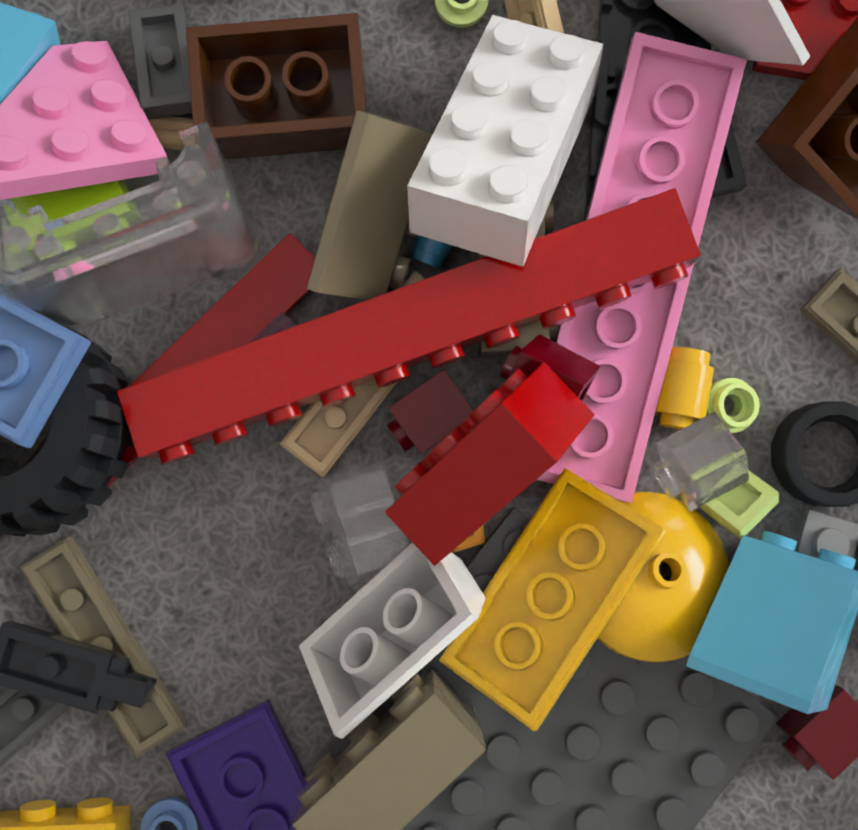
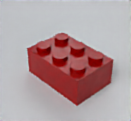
(488, 461)

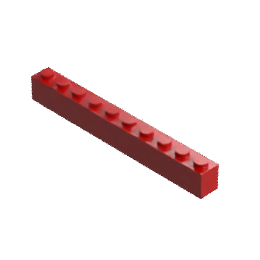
(409, 327)

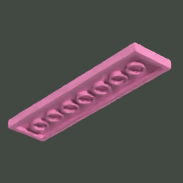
(660, 137)

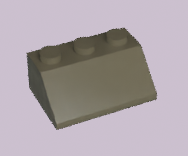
(369, 211)

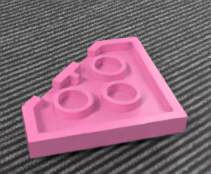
(74, 125)

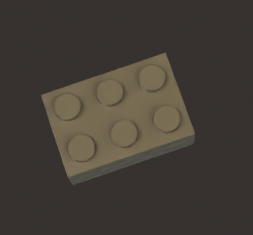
(393, 761)

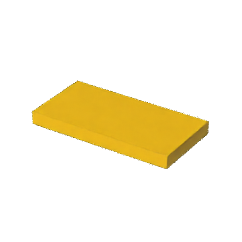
(552, 598)

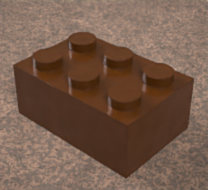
(277, 83)

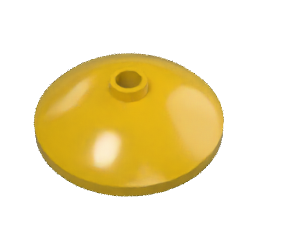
(663, 617)

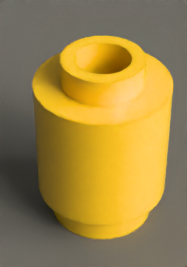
(685, 388)

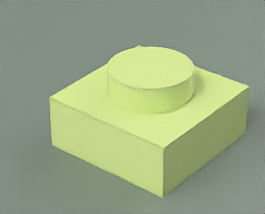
(743, 506)

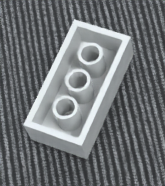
(504, 140)

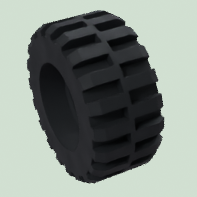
(77, 455)

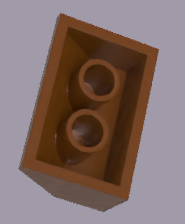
(818, 129)

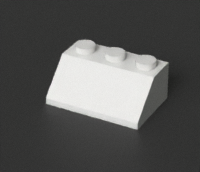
(388, 634)

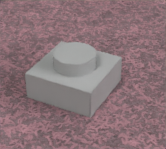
(825, 532)

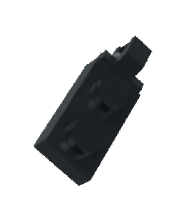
(69, 670)

